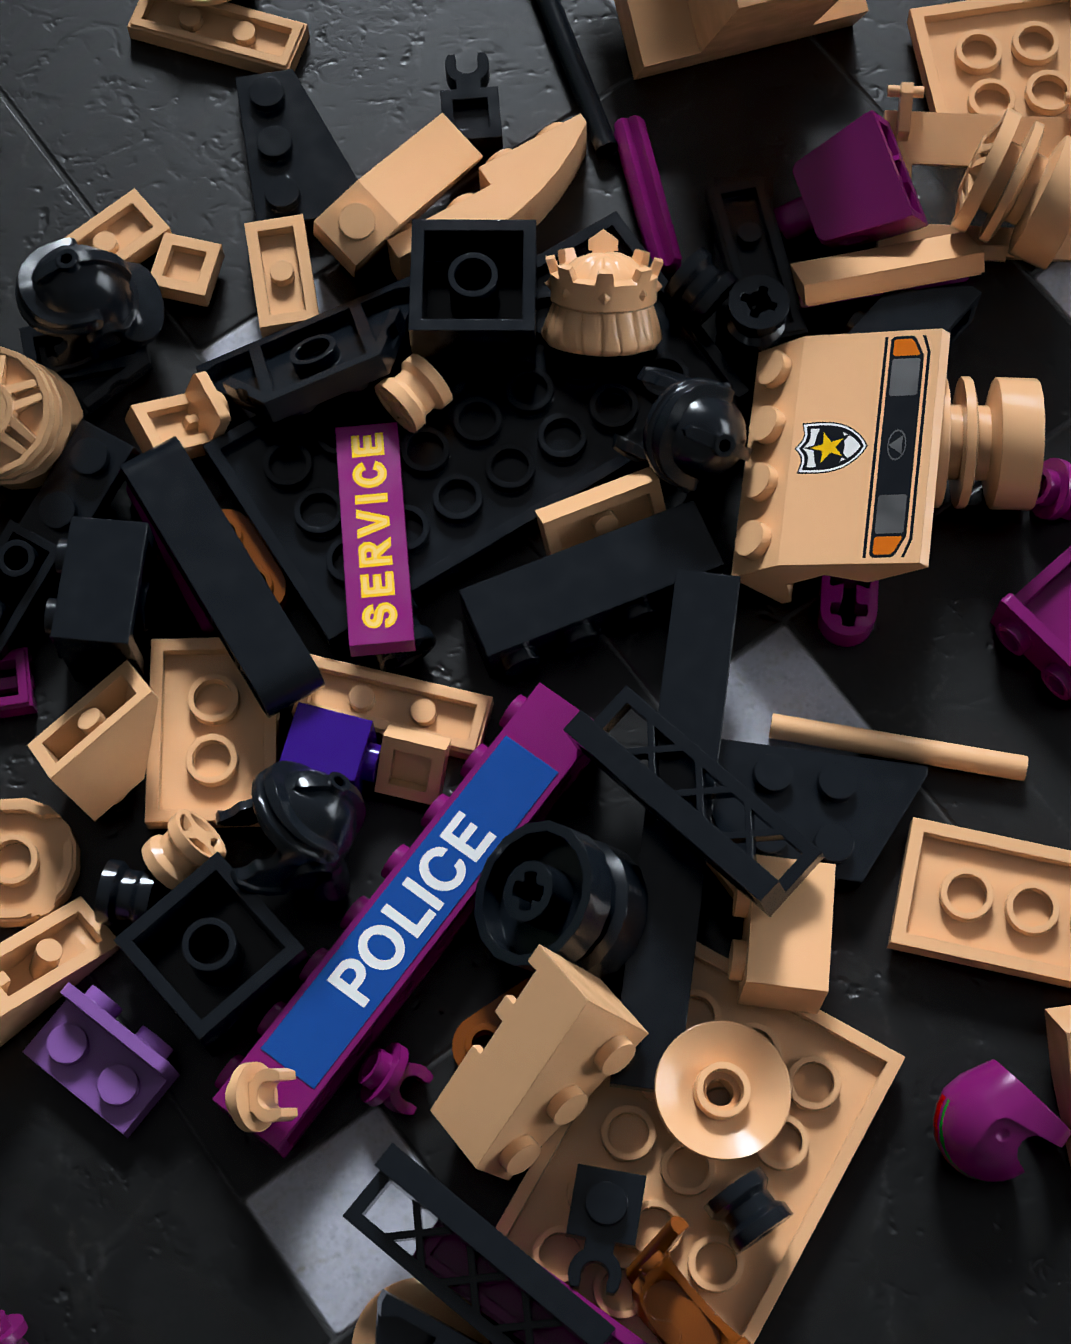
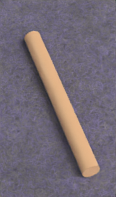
(898, 747)

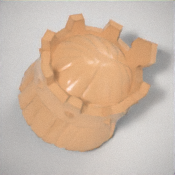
(603, 300)

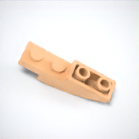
(513, 185)

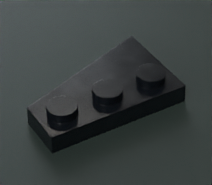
(289, 149)

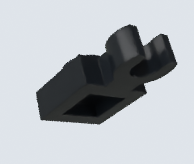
(472, 104)
(605, 1215)

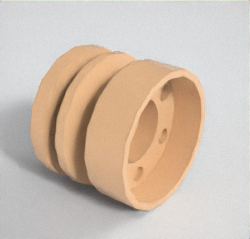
(1018, 188)
(35, 420)
(993, 444)

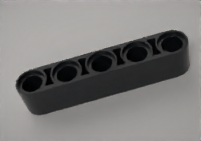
(222, 577)

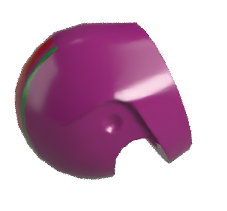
(986, 1118)

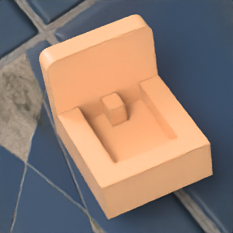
(192, 417)

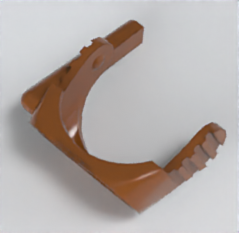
(668, 1300)

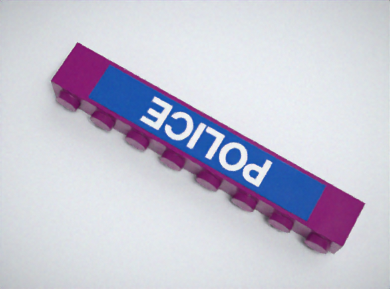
(413, 913)

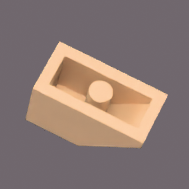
(101, 742)

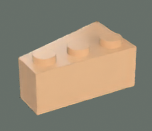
(537, 1067)

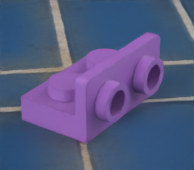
(102, 1060)

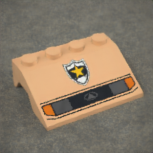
(841, 459)

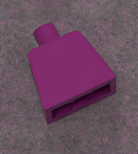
(853, 189)

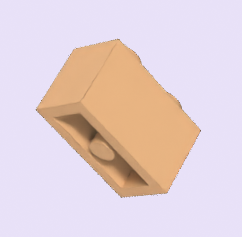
(787, 955)

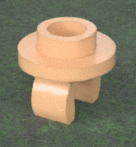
(253, 1096)

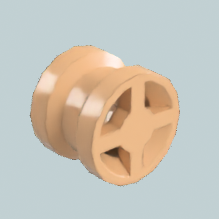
(413, 392)
(182, 848)

